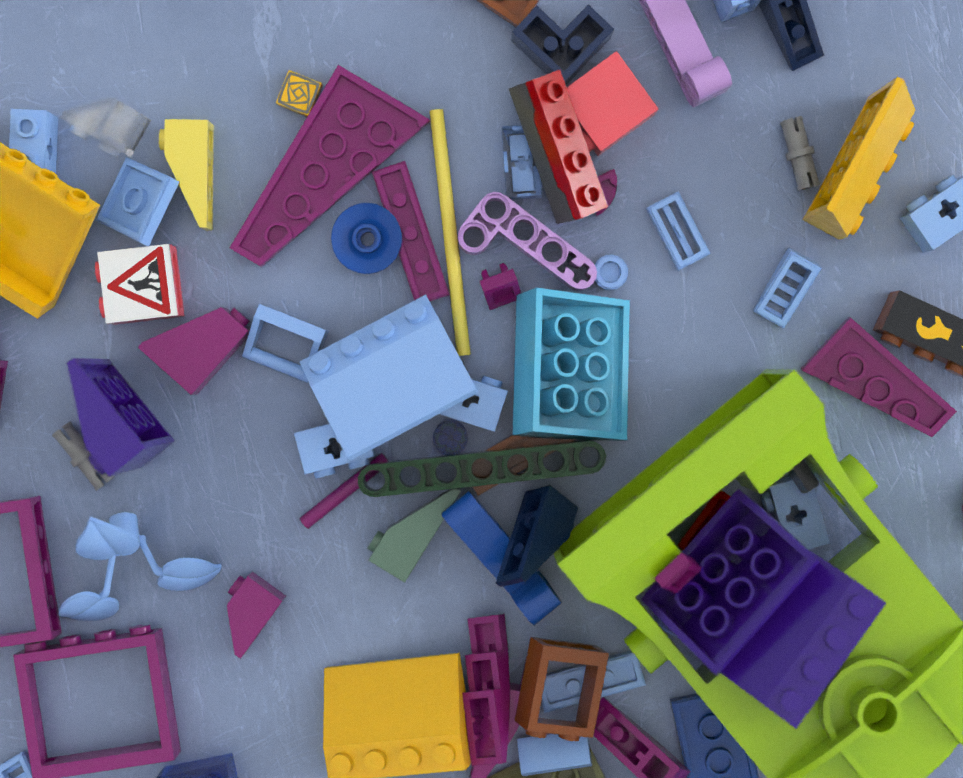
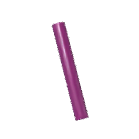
(338, 495)

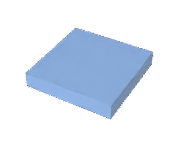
(137, 201)

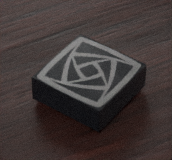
(803, 477)

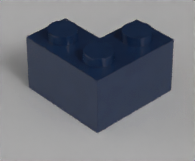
(558, 48)

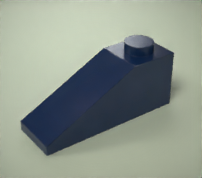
(793, 30)
(539, 530)

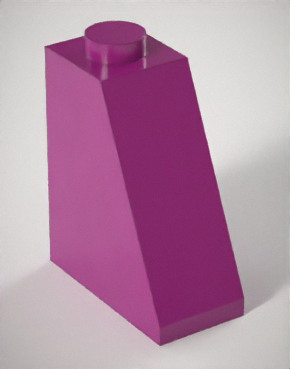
(198, 347)

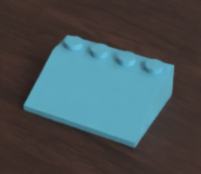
(571, 366)

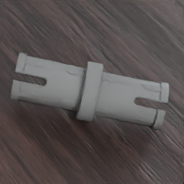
(800, 153)
(76, 450)

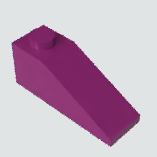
(635, 746)

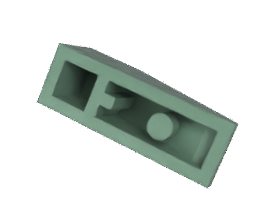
(408, 538)

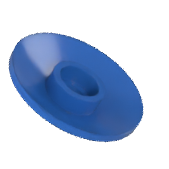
(348, 235)

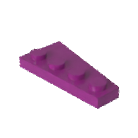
(869, 372)

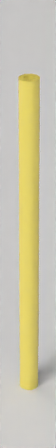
(449, 232)

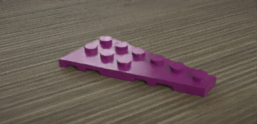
(335, 149)

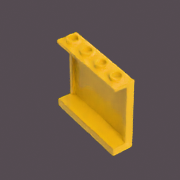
(39, 232)

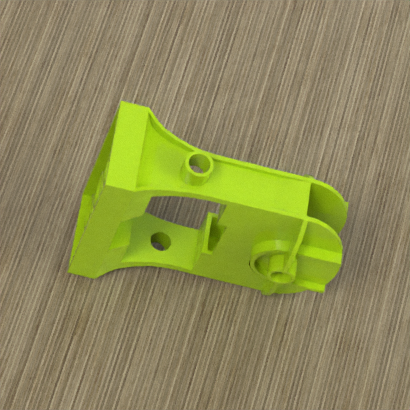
(900, 689)

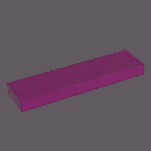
(417, 247)

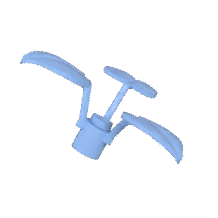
(118, 538)

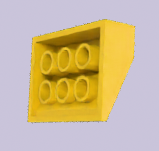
(862, 160)
(395, 718)

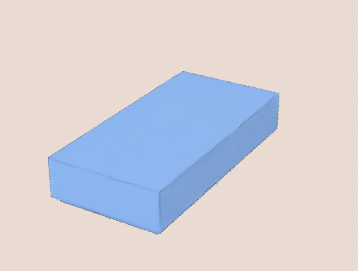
(552, 754)

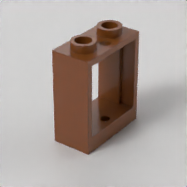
(538, 656)

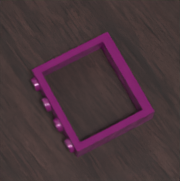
(38, 571)
(106, 759)

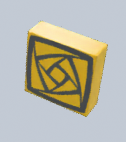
(299, 93)

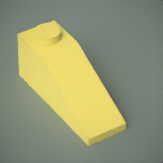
(189, 152)

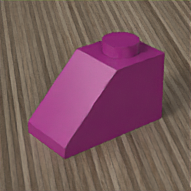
(250, 609)

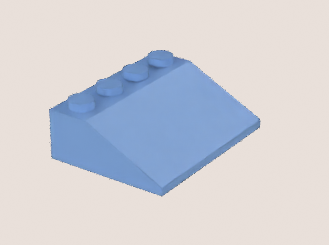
(388, 377)

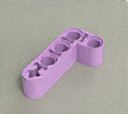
(686, 50)
(533, 247)

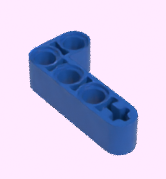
(489, 544)

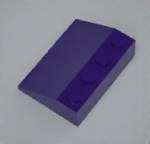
(113, 418)
(744, 578)
(805, 642)

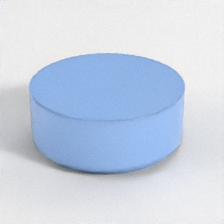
(610, 272)

